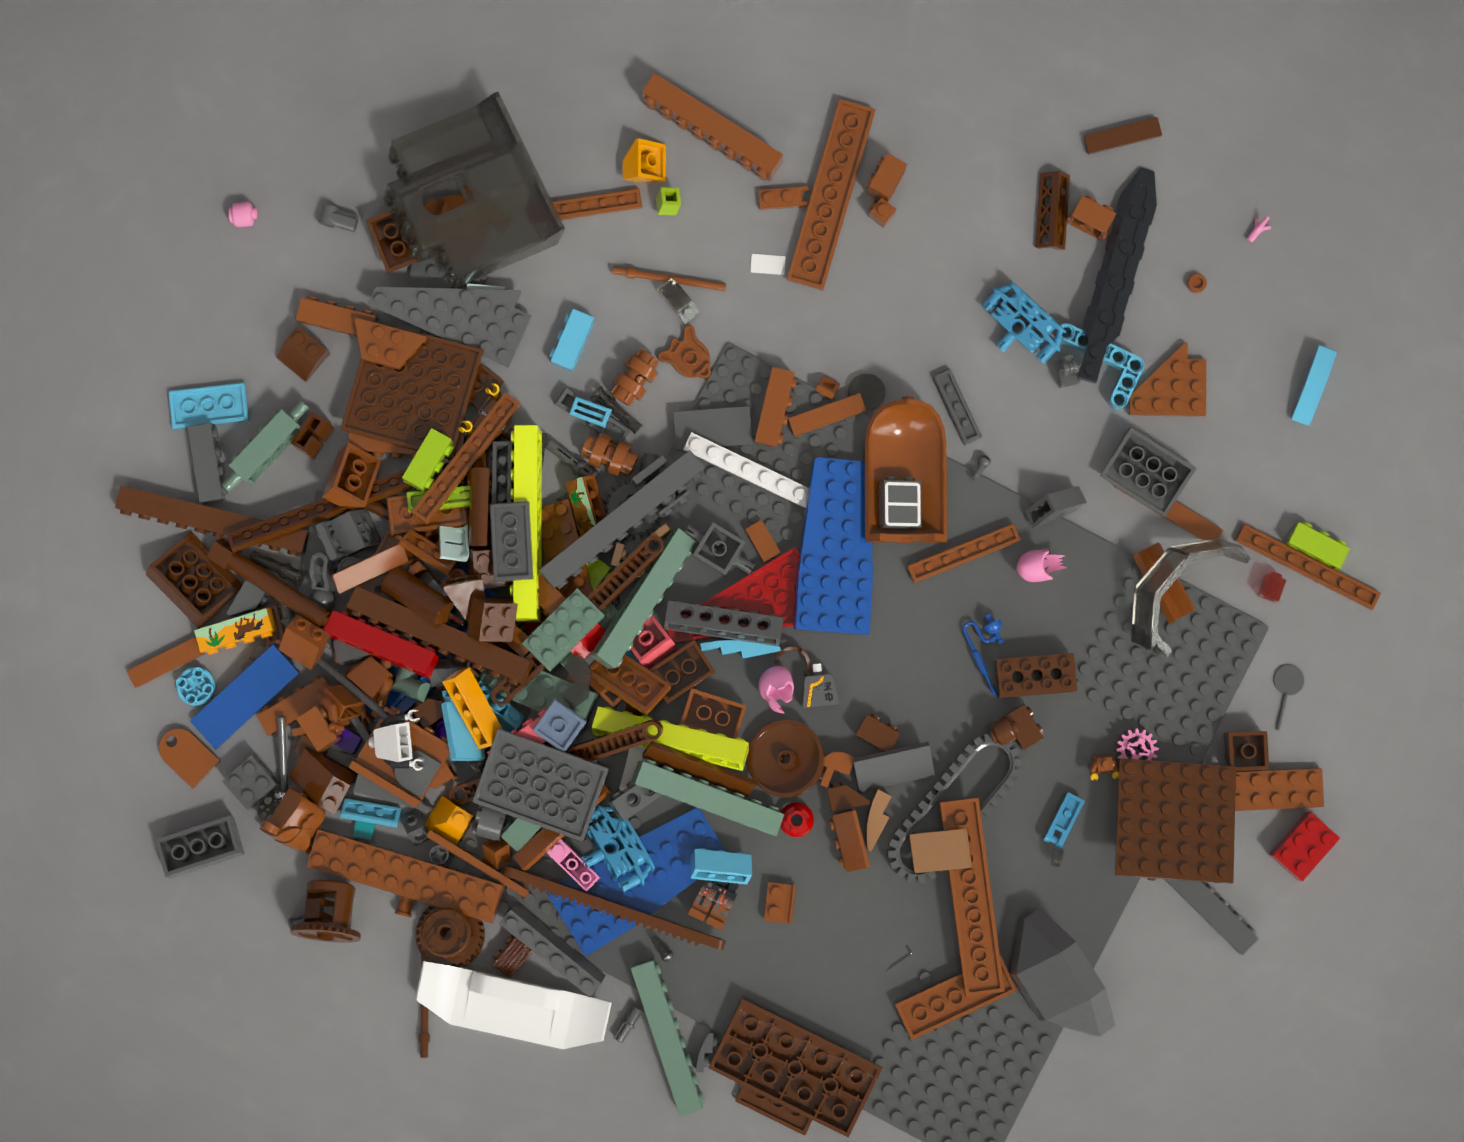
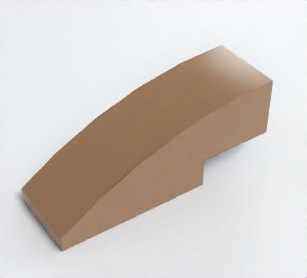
(876, 819)

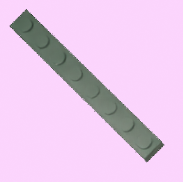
(642, 600)
(707, 798)
(667, 1037)

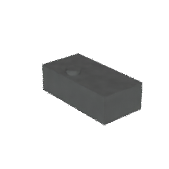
(199, 847)

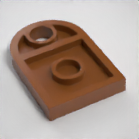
(188, 757)

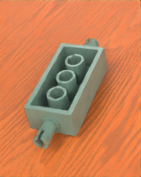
(265, 447)

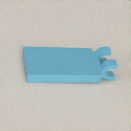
(459, 738)

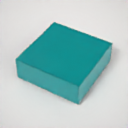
(364, 830)

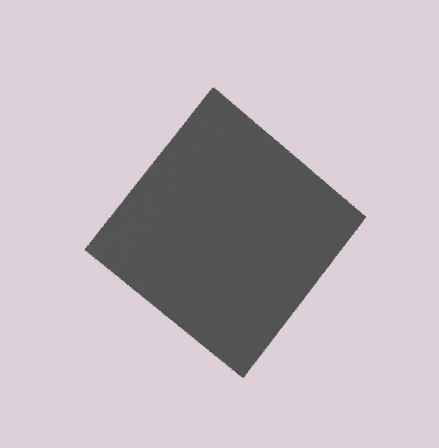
(921, 678)

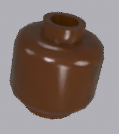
(1004, 731)

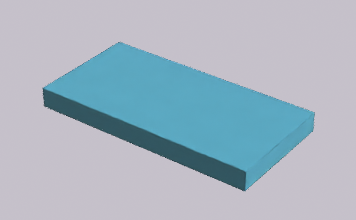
(209, 405)

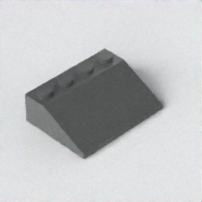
(1148, 471)

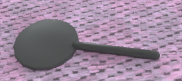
(1287, 681)

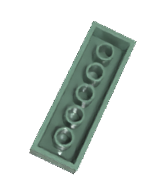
(542, 692)

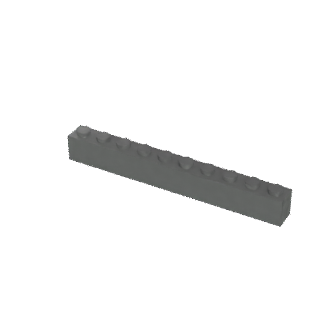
(622, 519)

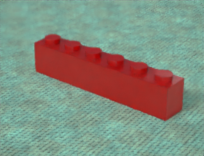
(382, 644)

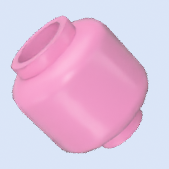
(242, 214)

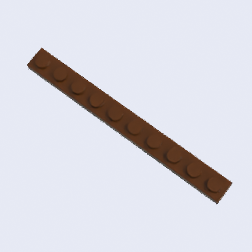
(310, 514)

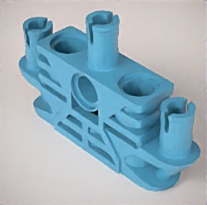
(1033, 313)
(618, 834)

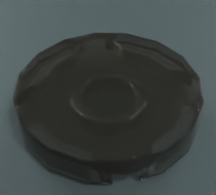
(870, 388)

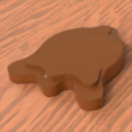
(688, 356)

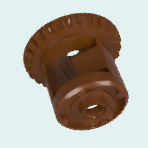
(315, 922)
(455, 948)

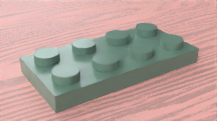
(563, 629)

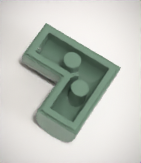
(408, 685)

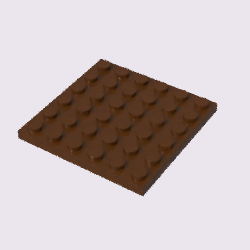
(422, 395)
(1175, 821)

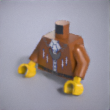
(482, 413)

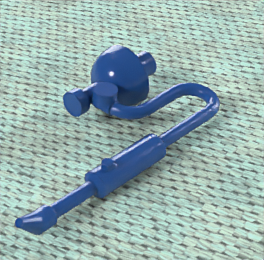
(992, 628)

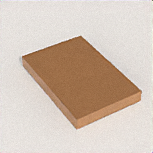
(940, 850)

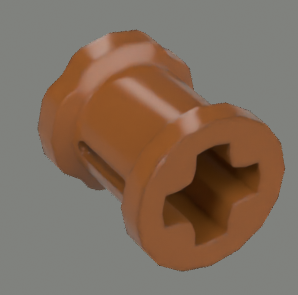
(405, 906)

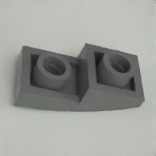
(707, 1047)

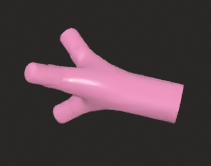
(1258, 228)

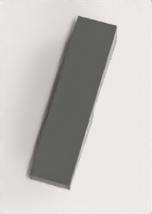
(613, 428)

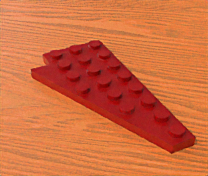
(763, 591)

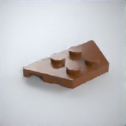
(386, 344)

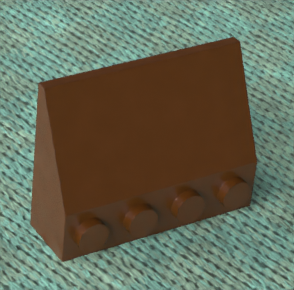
(193, 580)

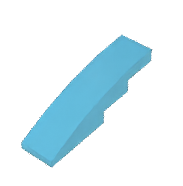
(1314, 385)
(747, 649)

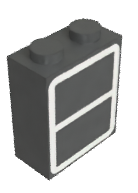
(899, 503)

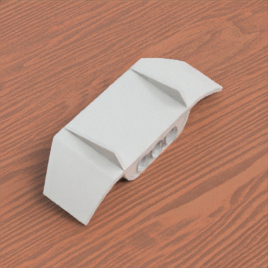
(512, 1007)

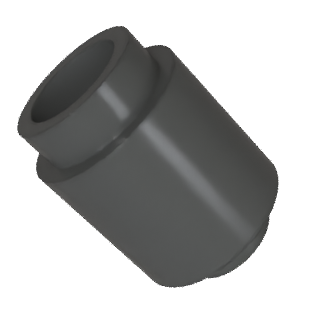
(646, 460)

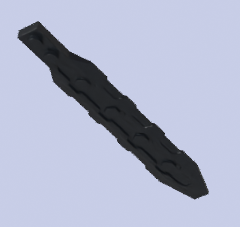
(1118, 270)

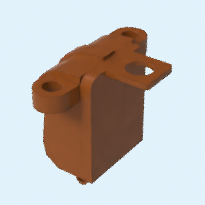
(295, 821)

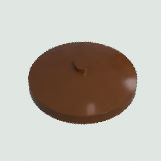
(786, 758)

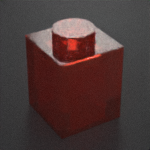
(1272, 587)

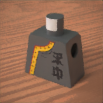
(819, 689)

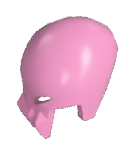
(1032, 565)
(776, 684)

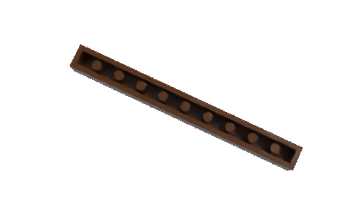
(201, 518)
(441, 636)

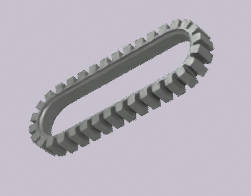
(979, 744)

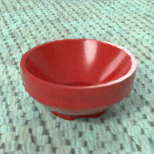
(806, 814)

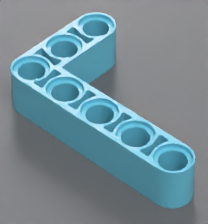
(1124, 365)

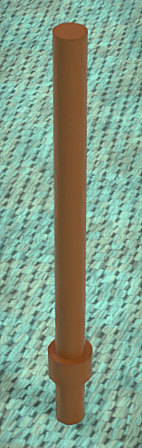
(632, 273)

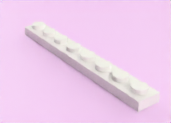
(747, 469)

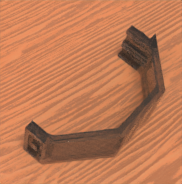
(1161, 577)

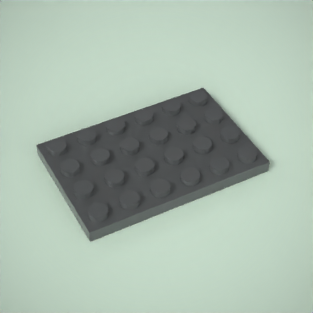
(540, 784)

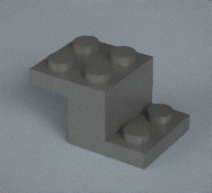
(348, 534)

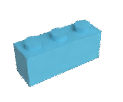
(572, 340)
(720, 866)

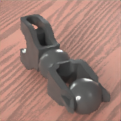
(323, 583)

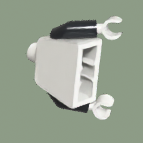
(393, 741)

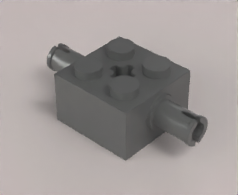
(731, 545)

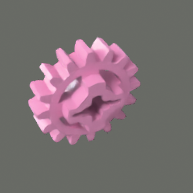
(1140, 740)

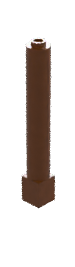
(223, 556)

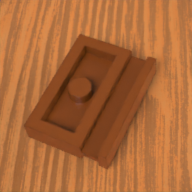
(779, 902)

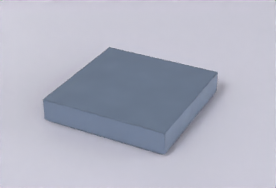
(559, 725)

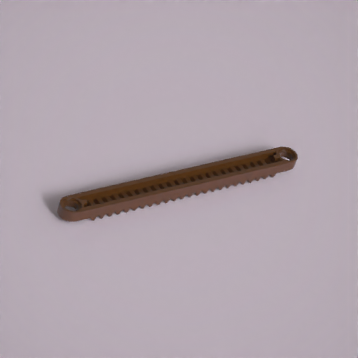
(601, 598)
(590, 750)
(613, 907)

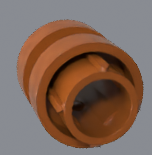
(630, 384)
(602, 451)

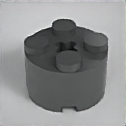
(489, 823)

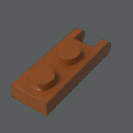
(782, 198)

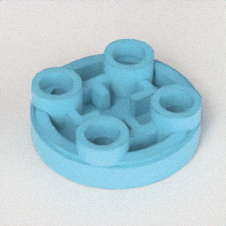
(196, 686)

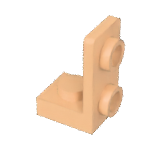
(620, 554)

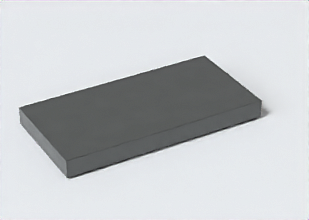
(721, 426)
(511, 541)
(893, 767)

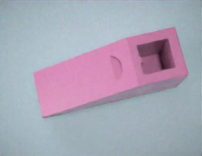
(573, 864)

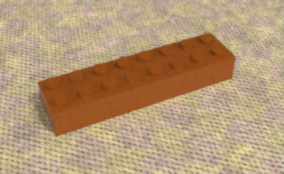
(711, 127)

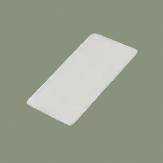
(768, 264)

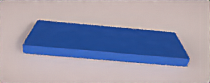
(245, 696)

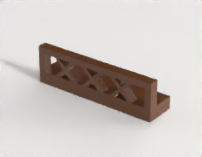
(1056, 209)

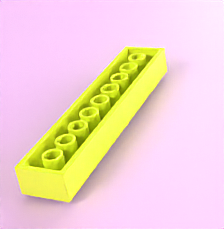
(528, 487)

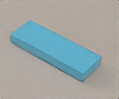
(370, 812)

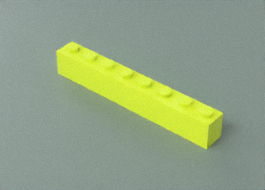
(697, 743)

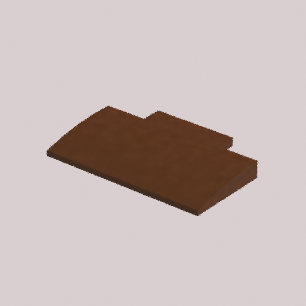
(793, 1072)

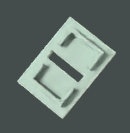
(454, 536)

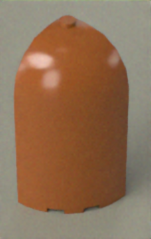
(902, 443)

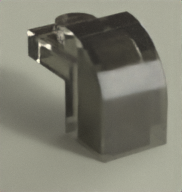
(678, 300)

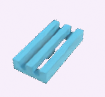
(605, 417)

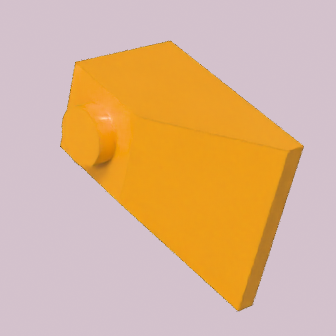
(645, 162)
(449, 820)

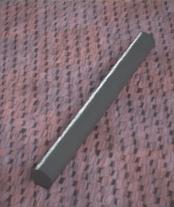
(282, 754)

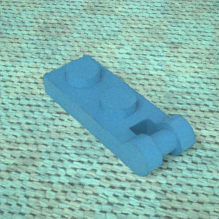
(1064, 819)

